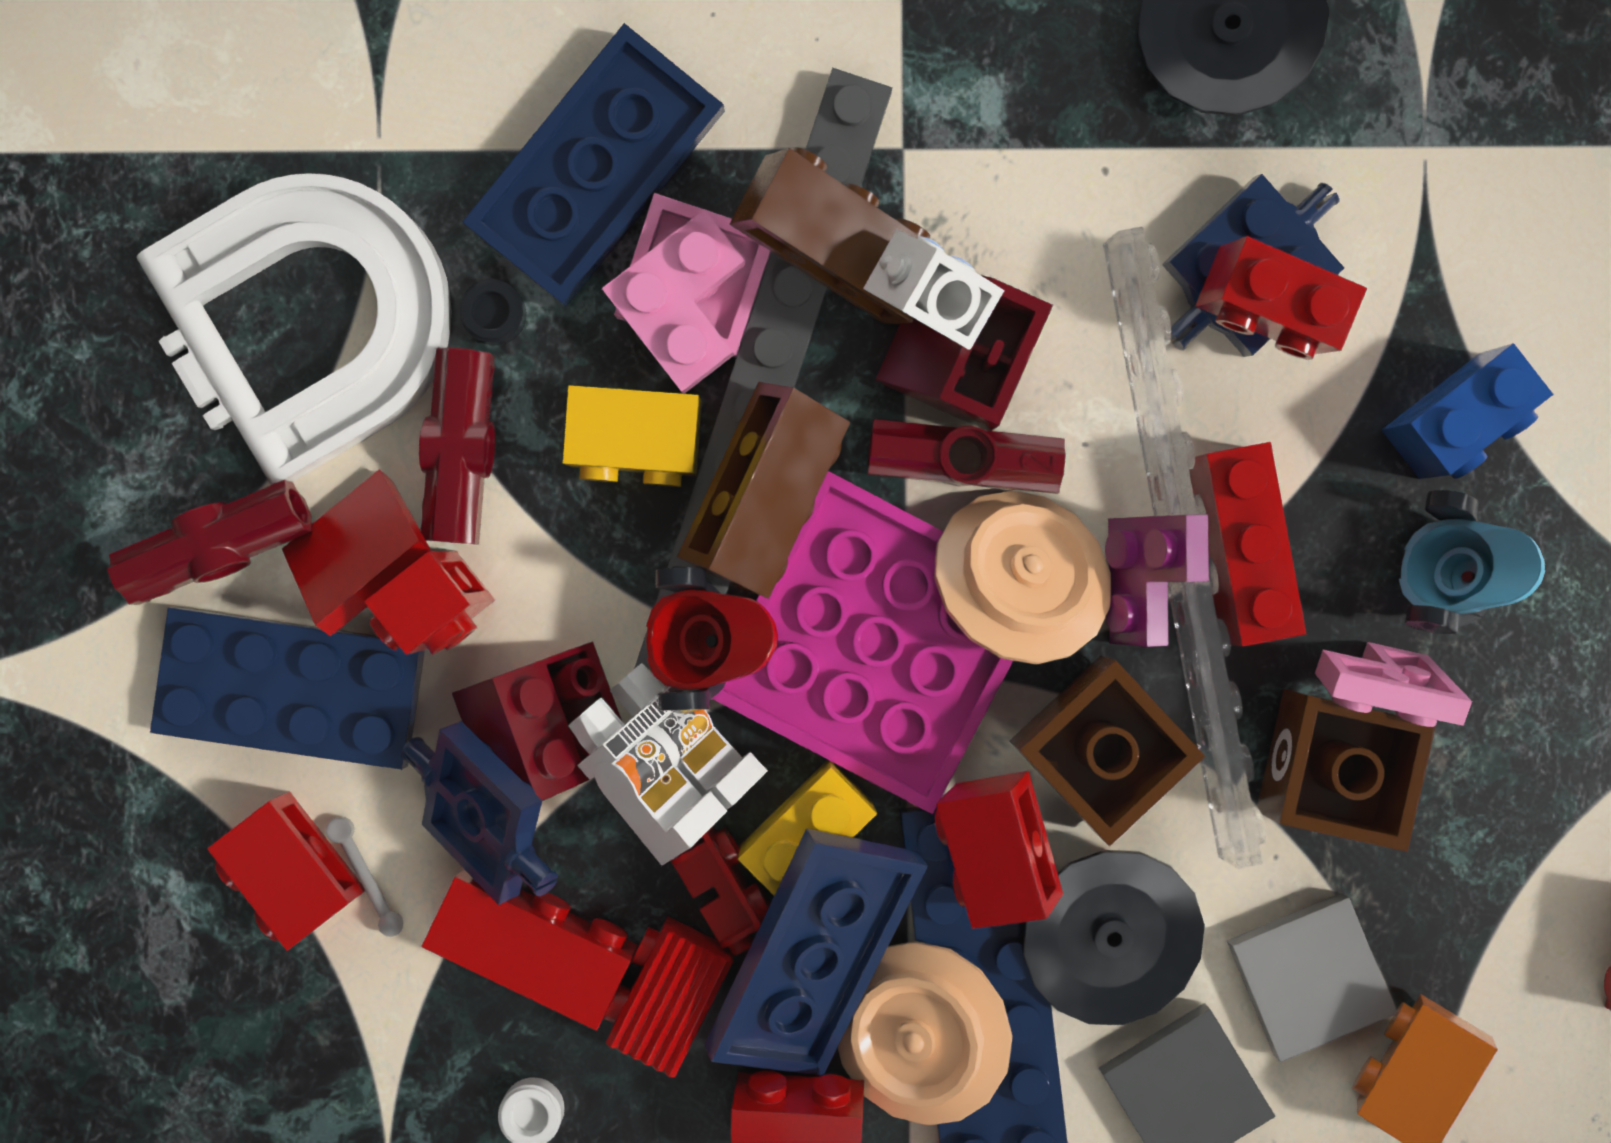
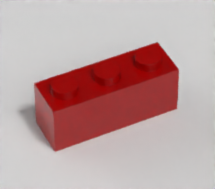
(1249, 544)
(533, 948)

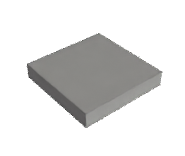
(1311, 977)

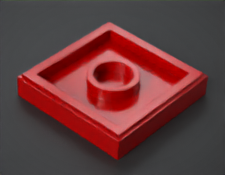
(354, 552)

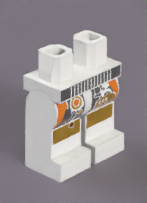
(662, 768)

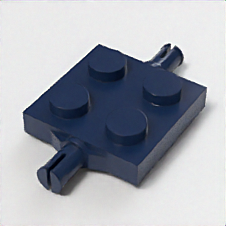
(1264, 216)
(480, 812)

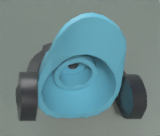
(1464, 566)

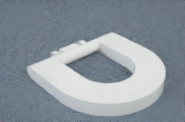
(259, 231)

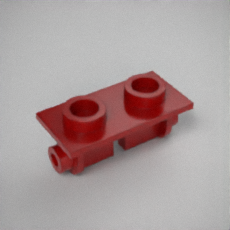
(738, 907)

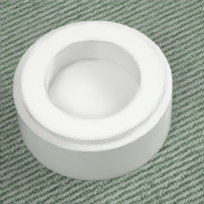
(531, 1111)

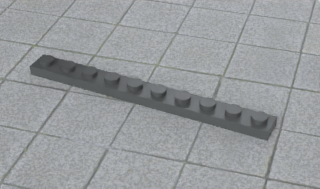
(787, 296)

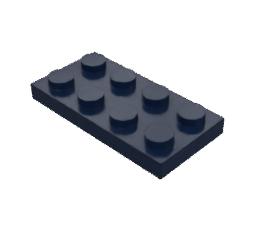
(594, 165)
(285, 688)
(815, 953)

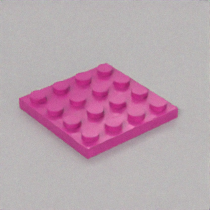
(868, 653)

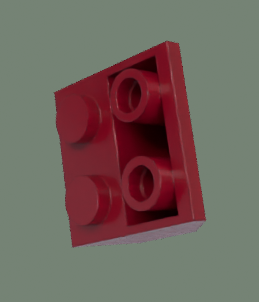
(966, 382)
(529, 712)

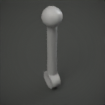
(341, 831)

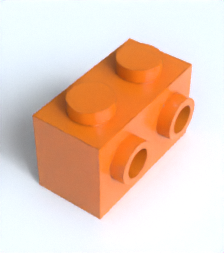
(1423, 1073)

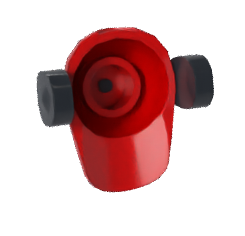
(703, 639)

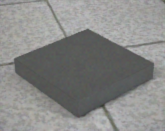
(1187, 1084)

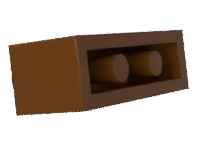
(821, 226)
(764, 488)

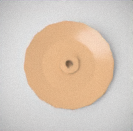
(1022, 577)
(928, 1036)

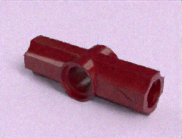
(457, 445)
(1006, 458)
(210, 543)

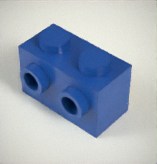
(1467, 413)

